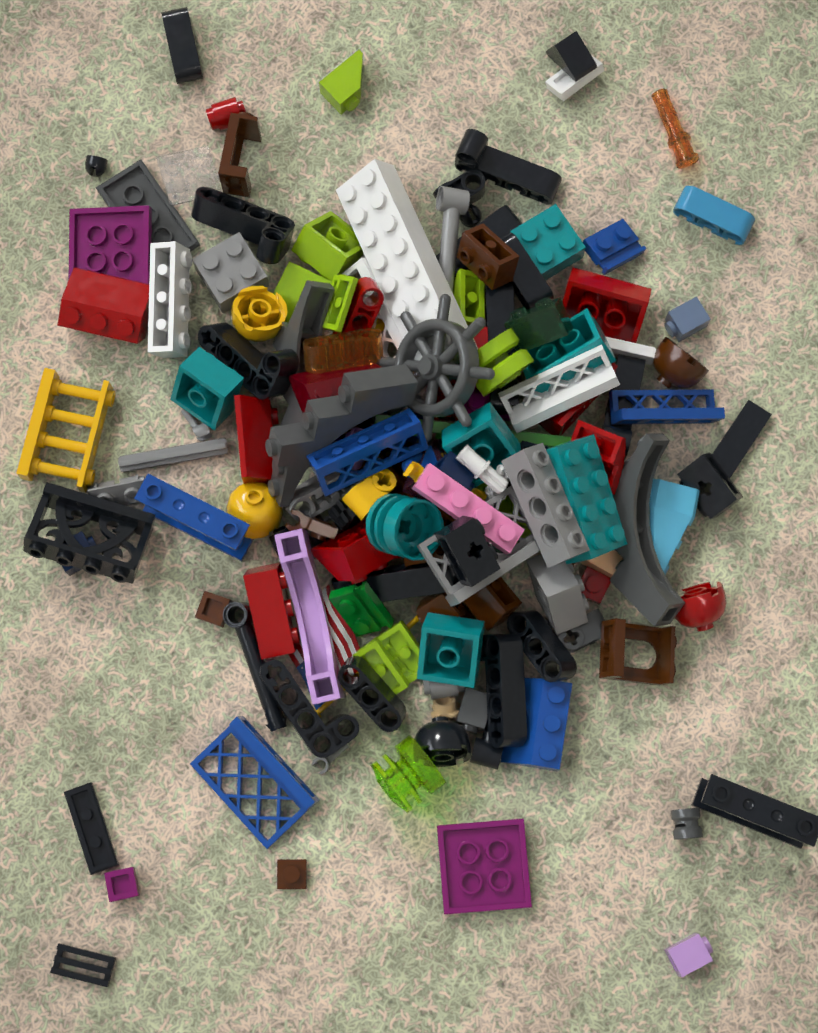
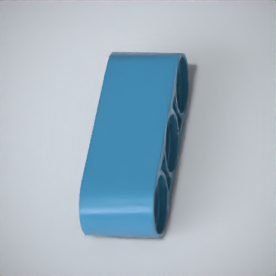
(714, 213)

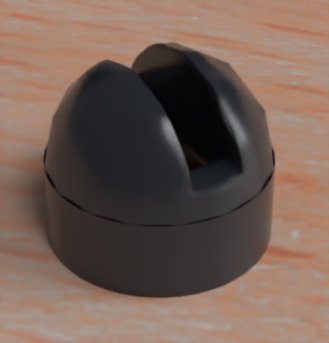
(95, 162)
(467, 218)

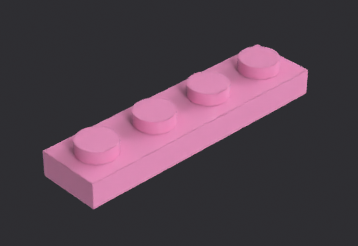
(459, 502)

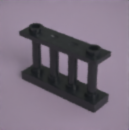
(756, 811)

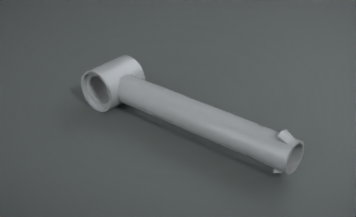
(453, 204)

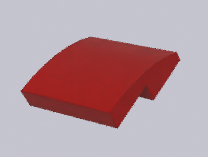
(611, 449)

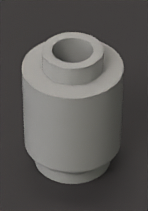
(441, 690)

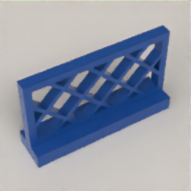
(273, 765)

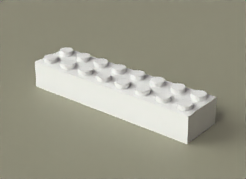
(397, 247)

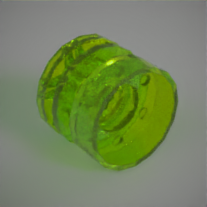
(408, 774)

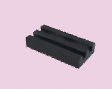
(78, 976)

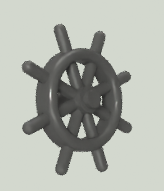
(438, 366)

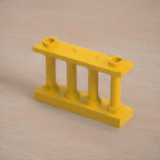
(45, 412)

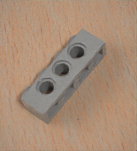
(545, 505)

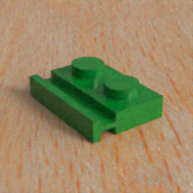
(361, 609)

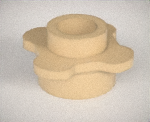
(445, 707)

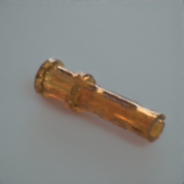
(678, 138)

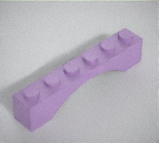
(310, 611)

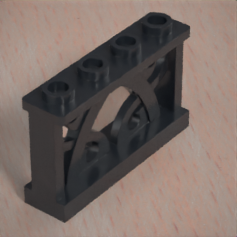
(96, 558)

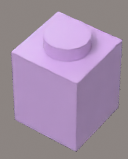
(689, 954)

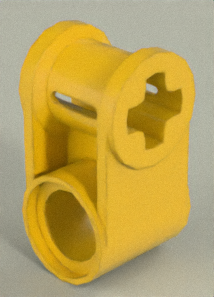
(365, 494)

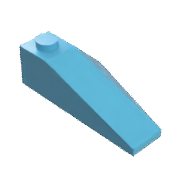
(671, 511)

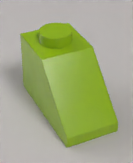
(344, 84)
(470, 295)

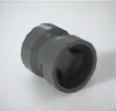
(686, 823)

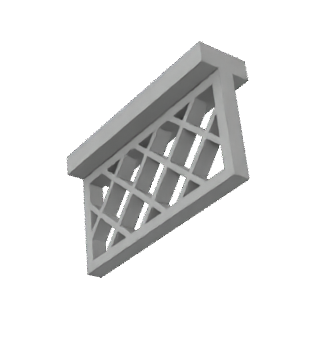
(522, 551)

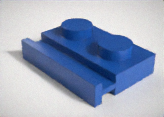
(613, 246)

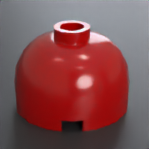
(702, 606)

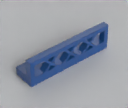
(663, 413)
(367, 446)

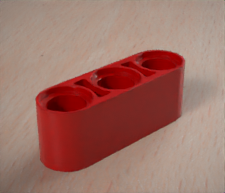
(365, 306)

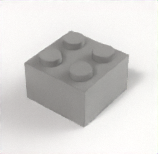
(228, 270)
(559, 593)

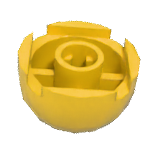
(258, 313)
(256, 507)

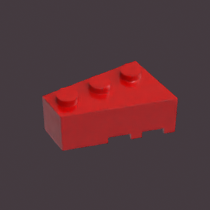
(271, 610)

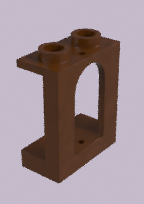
(233, 177)
(613, 652)

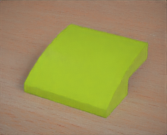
(292, 284)
(340, 302)
(393, 656)

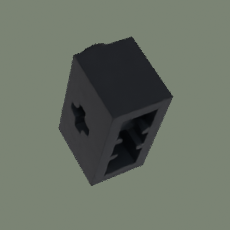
(723, 491)
(455, 543)

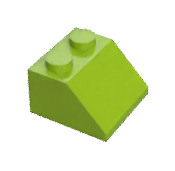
(328, 245)

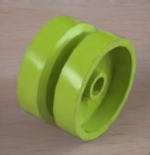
(506, 367)

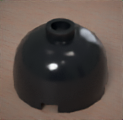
(444, 742)

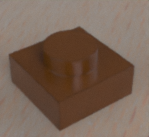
(212, 608)
(292, 874)

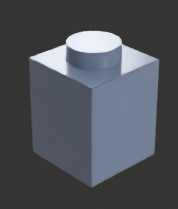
(686, 319)

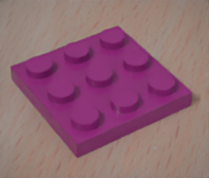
(111, 241)
(484, 866)

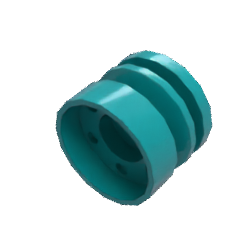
(402, 523)

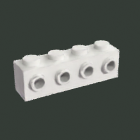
(169, 300)

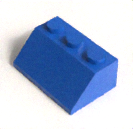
(546, 725)

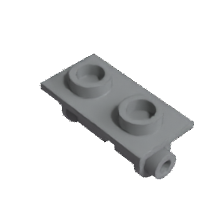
(120, 493)

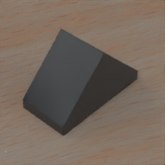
(572, 56)

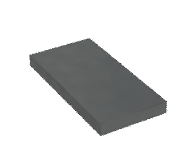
(139, 188)

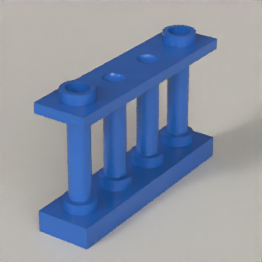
(194, 517)

